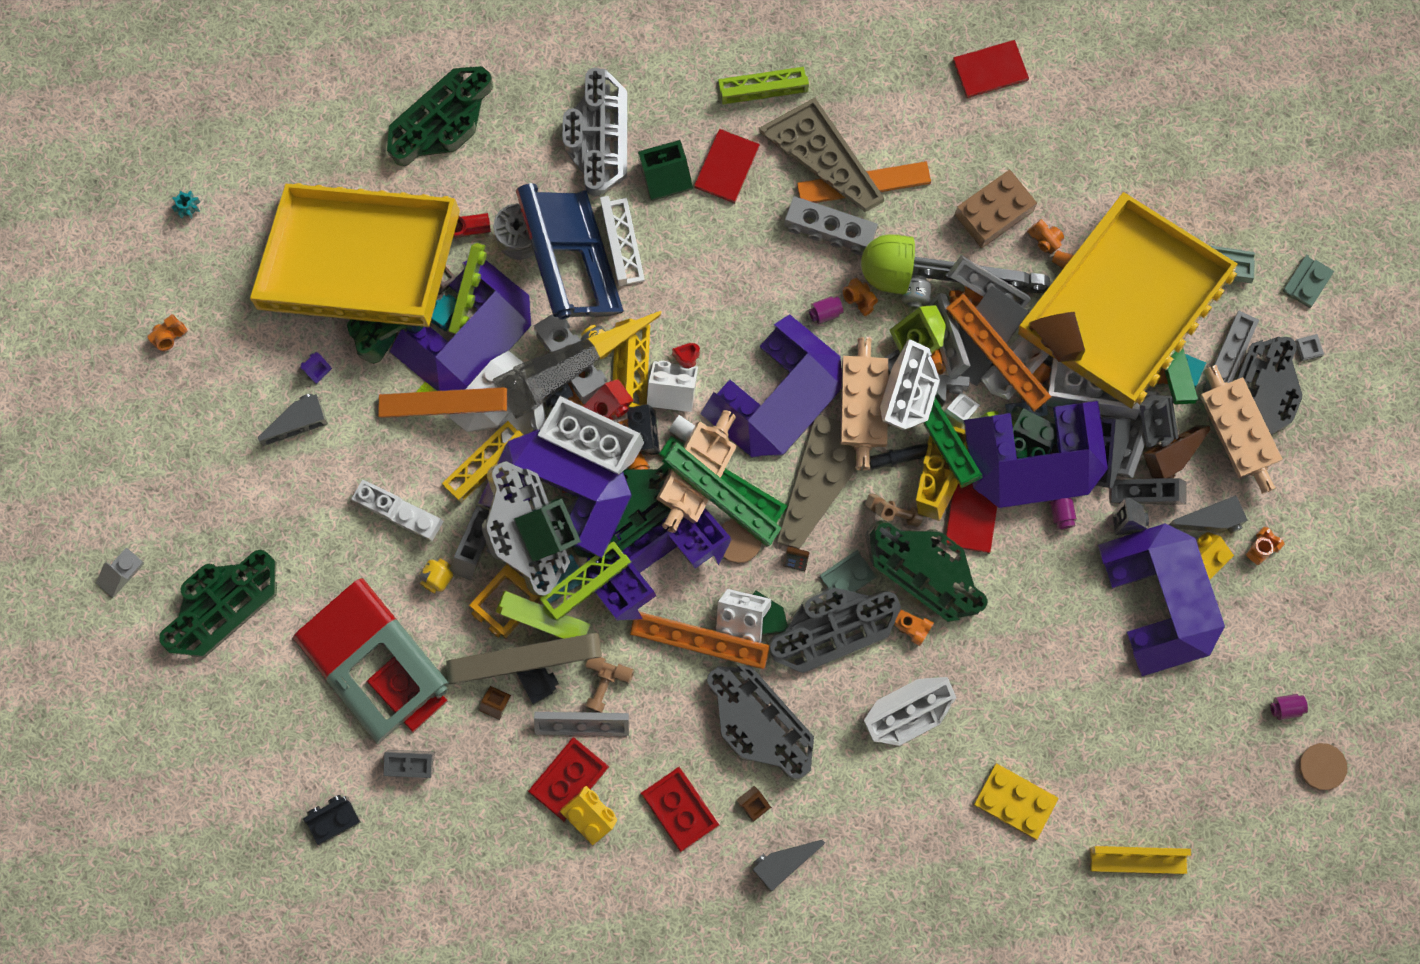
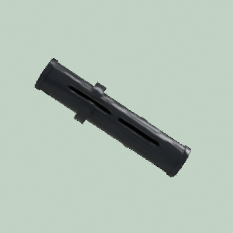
(895, 457)

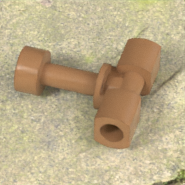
(887, 510)
(607, 673)

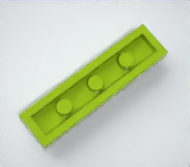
(470, 280)

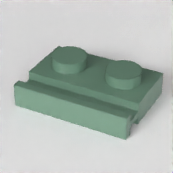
(1245, 262)
(1308, 281)
(848, 574)

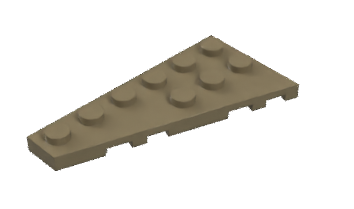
(816, 144)
(820, 479)

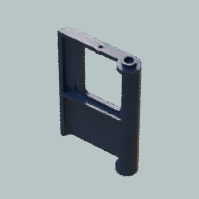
(568, 224)

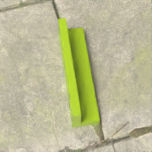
(763, 88)
(588, 589)
(539, 616)

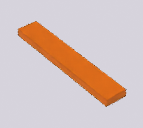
(885, 180)
(998, 353)
(443, 402)
(701, 640)

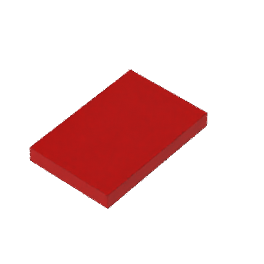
(990, 69)
(727, 166)
(971, 520)
(398, 688)
(567, 775)
(680, 809)

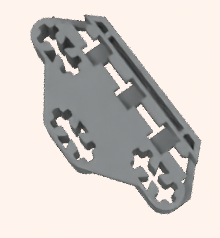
(592, 127)
(503, 514)

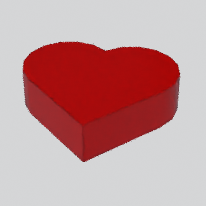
(686, 354)

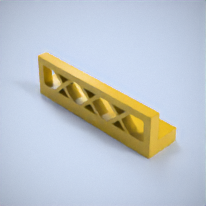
(626, 363)
(474, 480)
(1139, 859)

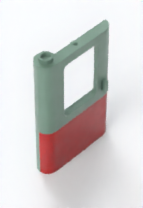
(346, 634)

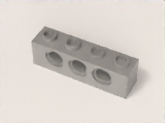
(824, 216)
(546, 332)

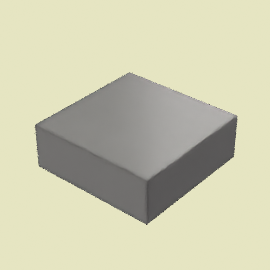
(1309, 347)

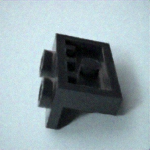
(644, 421)
(538, 684)
(332, 819)

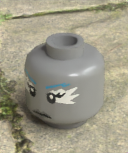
(917, 293)

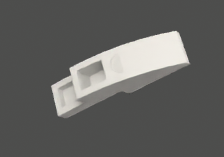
(397, 511)

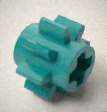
(191, 204)

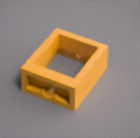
(480, 614)

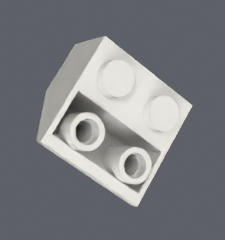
(672, 386)

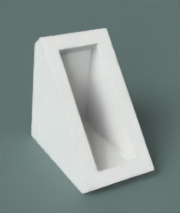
(961, 409)

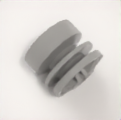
(511, 242)

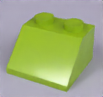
(921, 326)

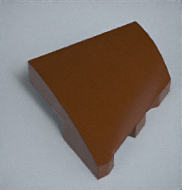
(1060, 335)

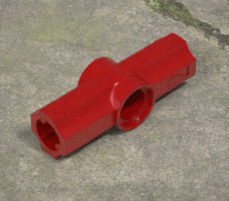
(473, 225)

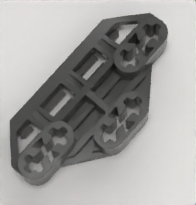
(1272, 385)
(834, 623)
(758, 727)

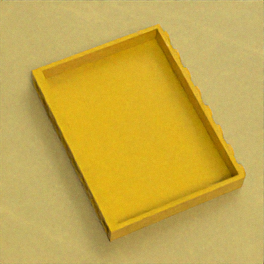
(356, 254)
(1134, 296)

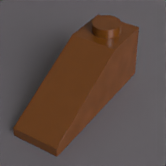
(1170, 459)

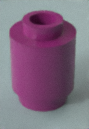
(826, 309)
(1063, 513)
(1289, 706)

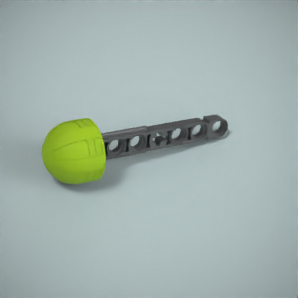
(891, 262)

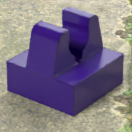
(315, 367)

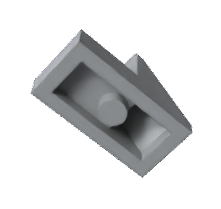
(955, 386)
(115, 576)

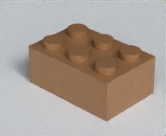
(995, 208)

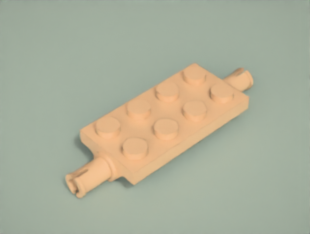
(861, 397)
(1240, 428)
(711, 448)

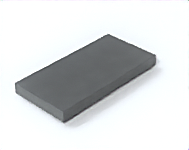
(1004, 317)

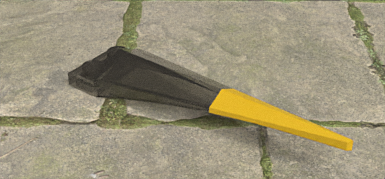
(542, 377)

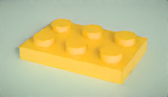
(1016, 801)

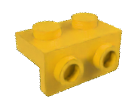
(1213, 552)
(589, 815)

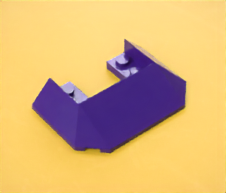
(494, 329)
(793, 405)
(1042, 477)
(599, 491)
(1186, 588)
(628, 589)

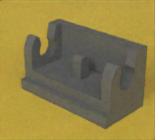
(1158, 420)
(409, 763)

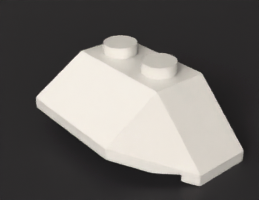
(910, 388)
(487, 420)
(910, 710)

